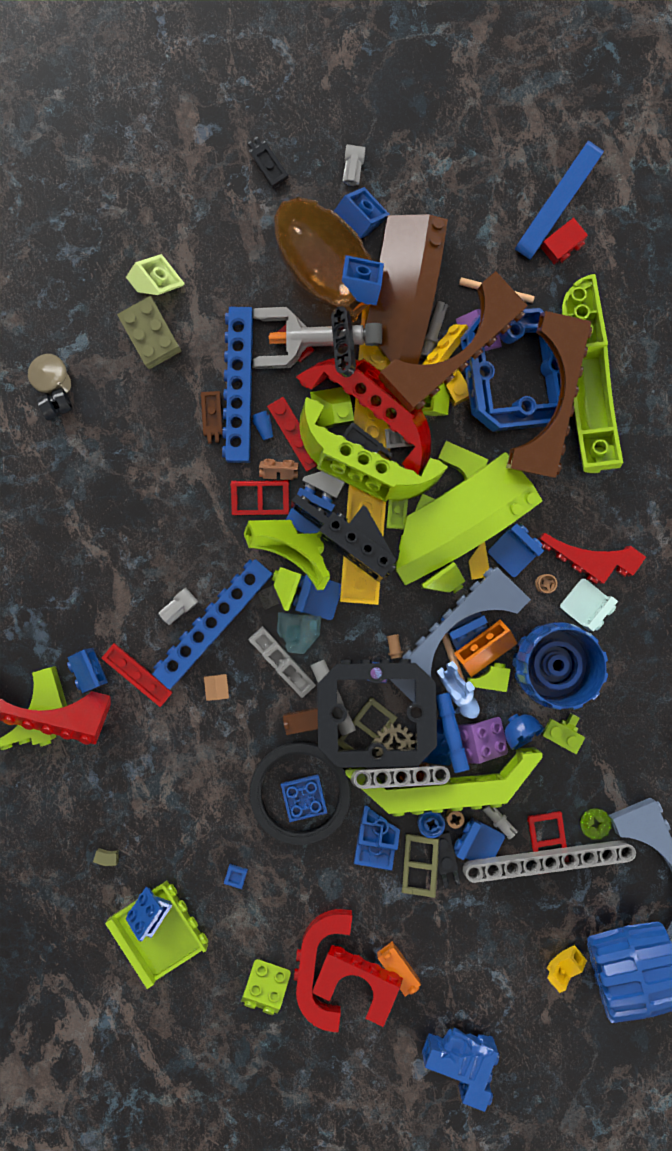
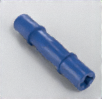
(452, 733)

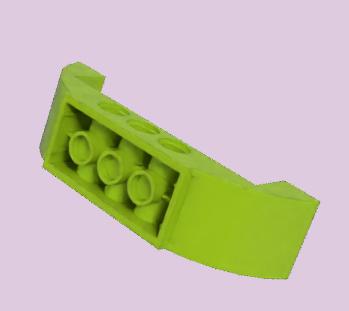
(359, 466)

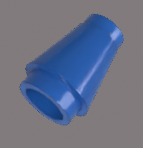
(263, 424)

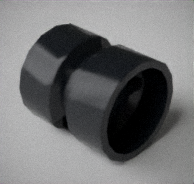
(48, 406)

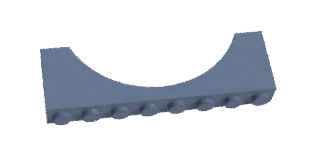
(492, 593)
(646, 824)

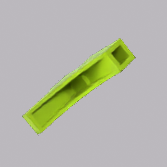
(282, 539)
(46, 696)

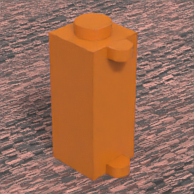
(394, 961)

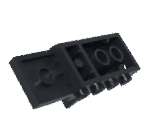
(357, 541)

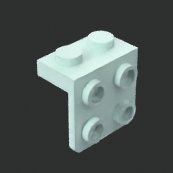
(588, 605)

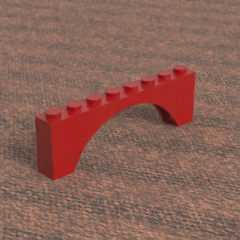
(76, 721)

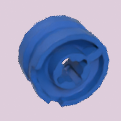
(431, 831)

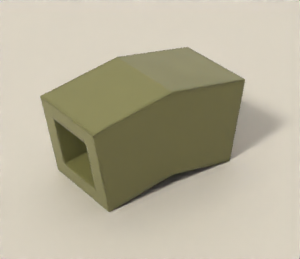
(106, 858)

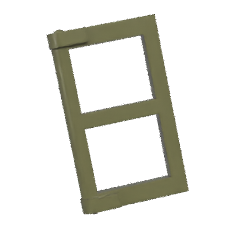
(371, 701)
(407, 863)

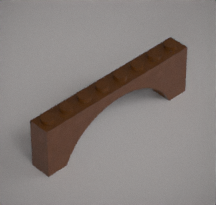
(568, 341)
(416, 382)

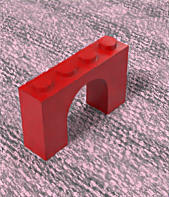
(383, 982)

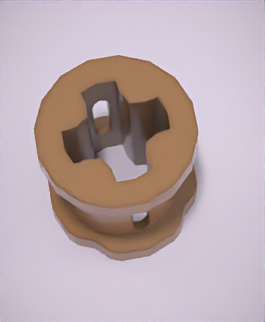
(454, 824)

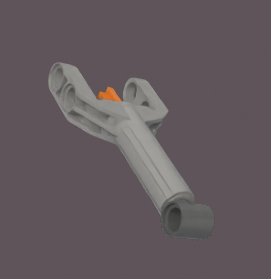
(300, 337)

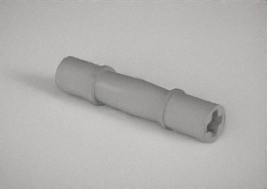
(320, 670)

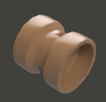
(548, 581)

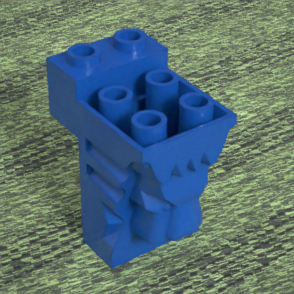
(466, 1060)

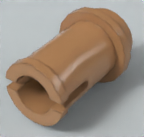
(394, 646)

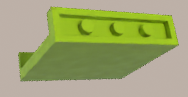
(171, 944)

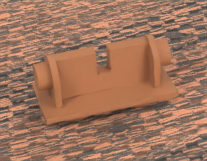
(285, 468)

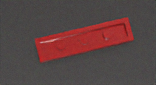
(290, 427)
(137, 674)

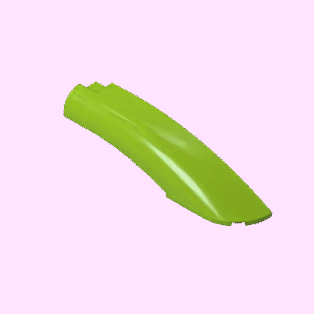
(594, 402)

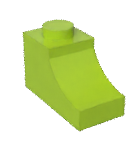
(493, 679)

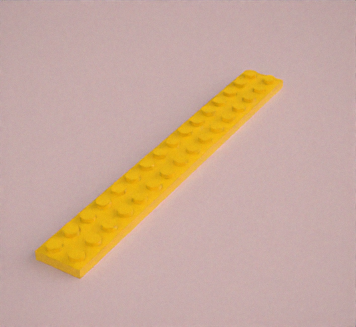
(357, 584)

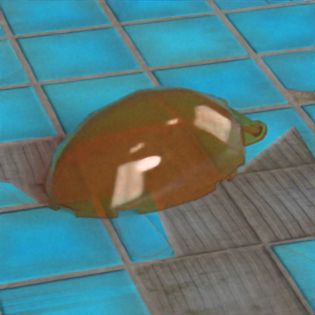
(315, 248)

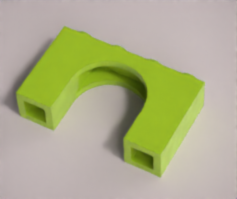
(460, 459)

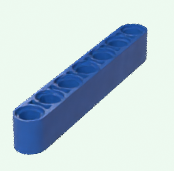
(559, 200)

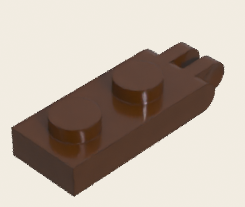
(212, 415)

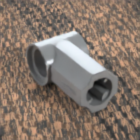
(353, 162)
(181, 604)

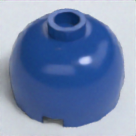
(522, 730)

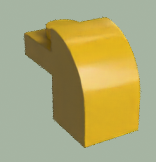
(564, 966)

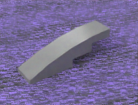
(282, 662)

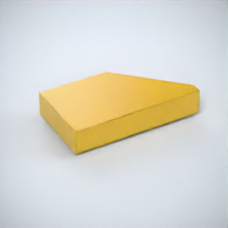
(478, 562)

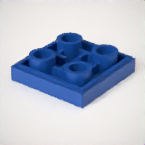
(304, 798)

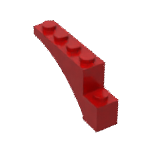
(595, 564)

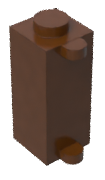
(301, 721)

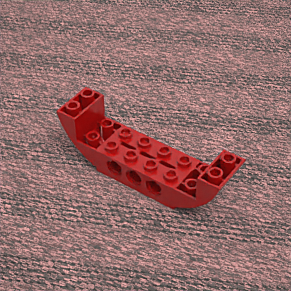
(378, 398)

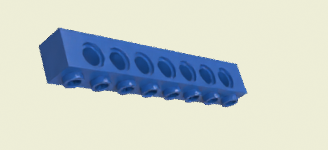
(236, 317)
(162, 670)

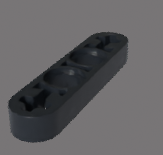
(340, 342)

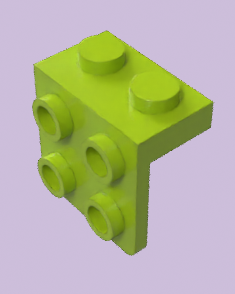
(266, 987)

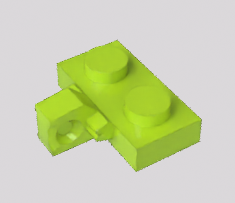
(564, 733)

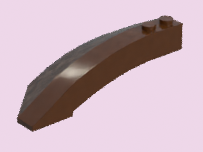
(409, 282)

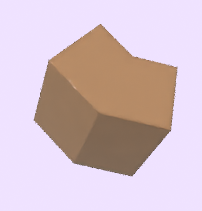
(216, 687)

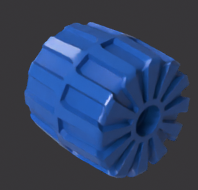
(580, 671)
(633, 971)

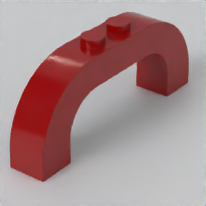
(316, 1012)

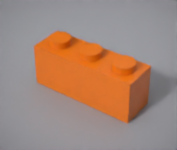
(486, 648)

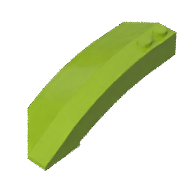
(464, 518)

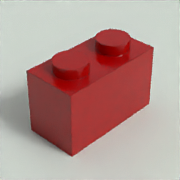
(563, 241)

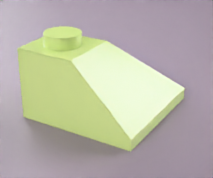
(154, 276)

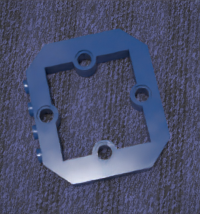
(479, 386)

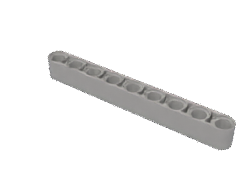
(558, 864)

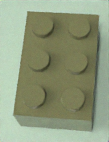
(149, 332)

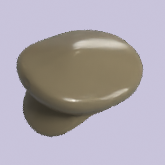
(48, 374)

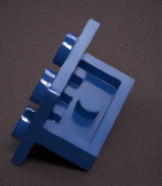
(467, 629)
(147, 914)

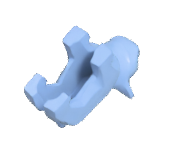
(460, 691)

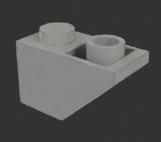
(325, 483)

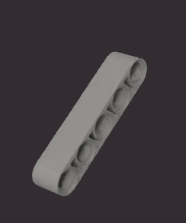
(409, 779)

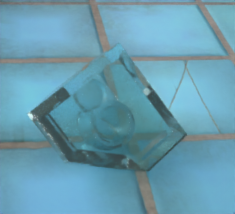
(298, 631)

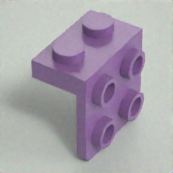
(483, 740)

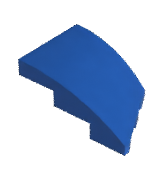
(376, 841)

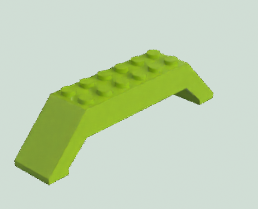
(458, 791)

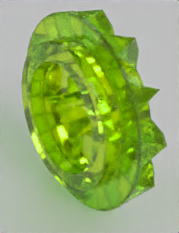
(588, 820)

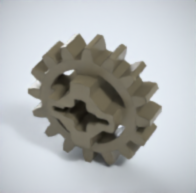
(403, 742)

